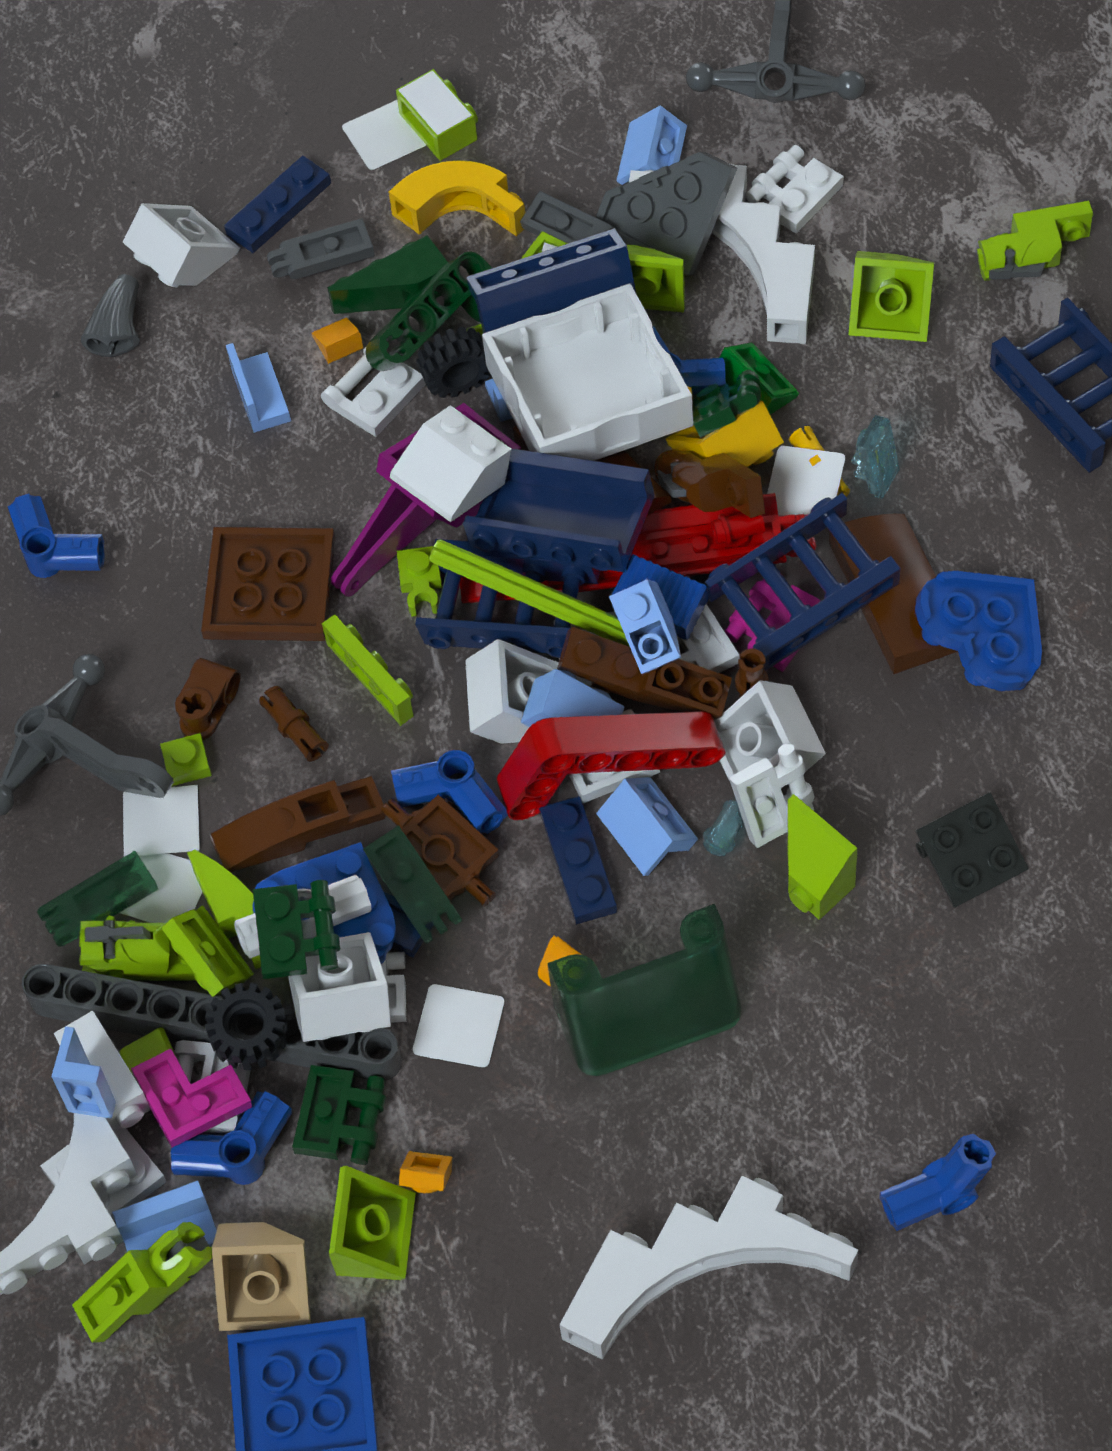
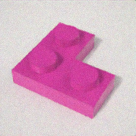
(184, 1107)

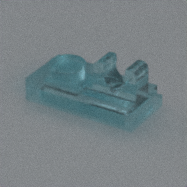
(876, 456)

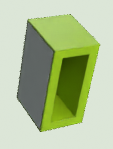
(437, 114)

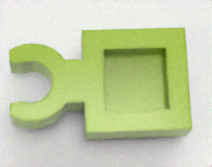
(419, 577)

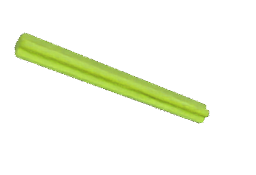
(527, 591)

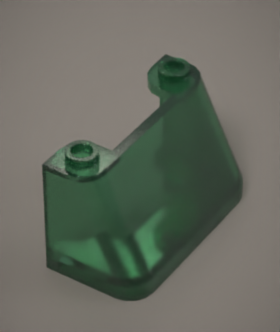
(651, 1005)

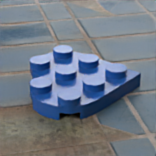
(988, 623)
(336, 867)

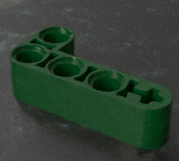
(427, 312)

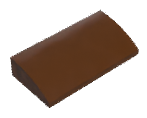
(893, 613)

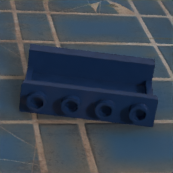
(550, 280)
(564, 511)

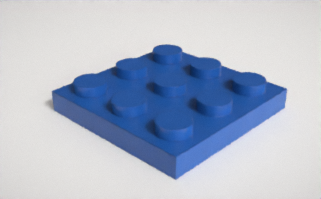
(303, 1388)

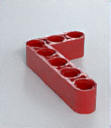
(602, 744)

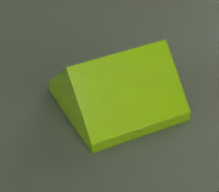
(370, 1227)

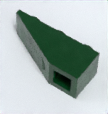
(389, 280)

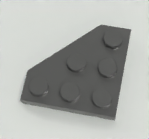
(671, 207)

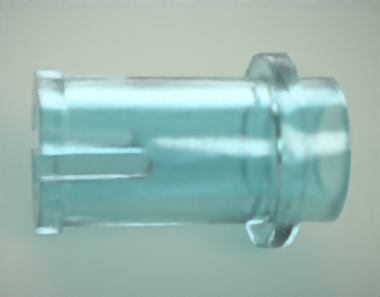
(721, 836)

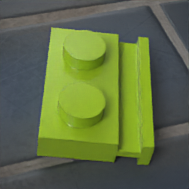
(206, 951)

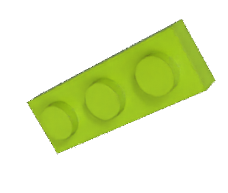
(369, 669)

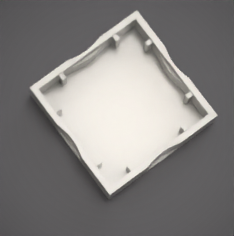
(588, 378)

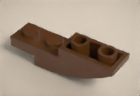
(615, 670)
(296, 820)

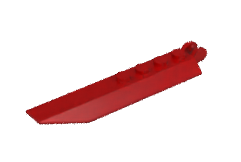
(680, 542)

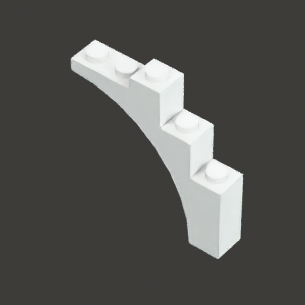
(780, 269)
(94, 1166)
(691, 1243)

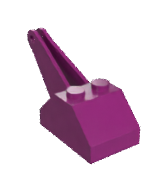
(397, 518)

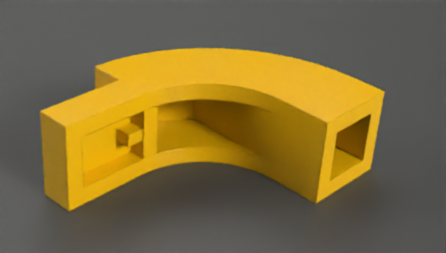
(453, 187)

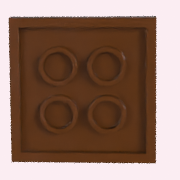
(268, 583)

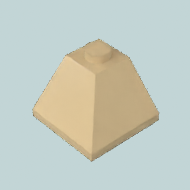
(259, 1277)

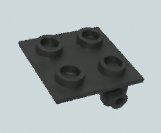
(971, 849)

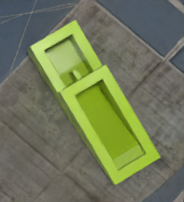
(224, 894)

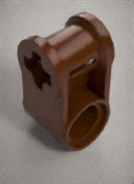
(206, 697)

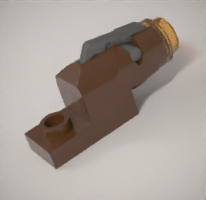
(710, 482)

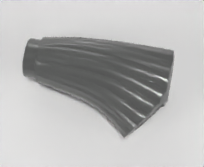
(111, 324)

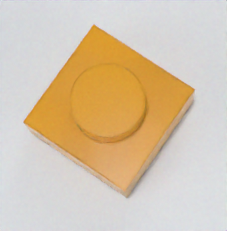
(425, 1172)

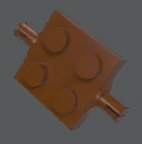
(448, 847)

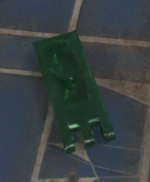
(411, 882)
(97, 898)

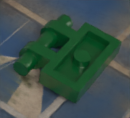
(720, 405)
(281, 933)
(325, 1112)

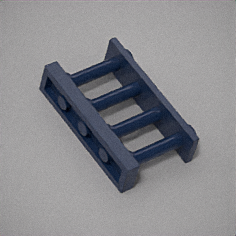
(1038, 390)
(806, 621)
(444, 632)

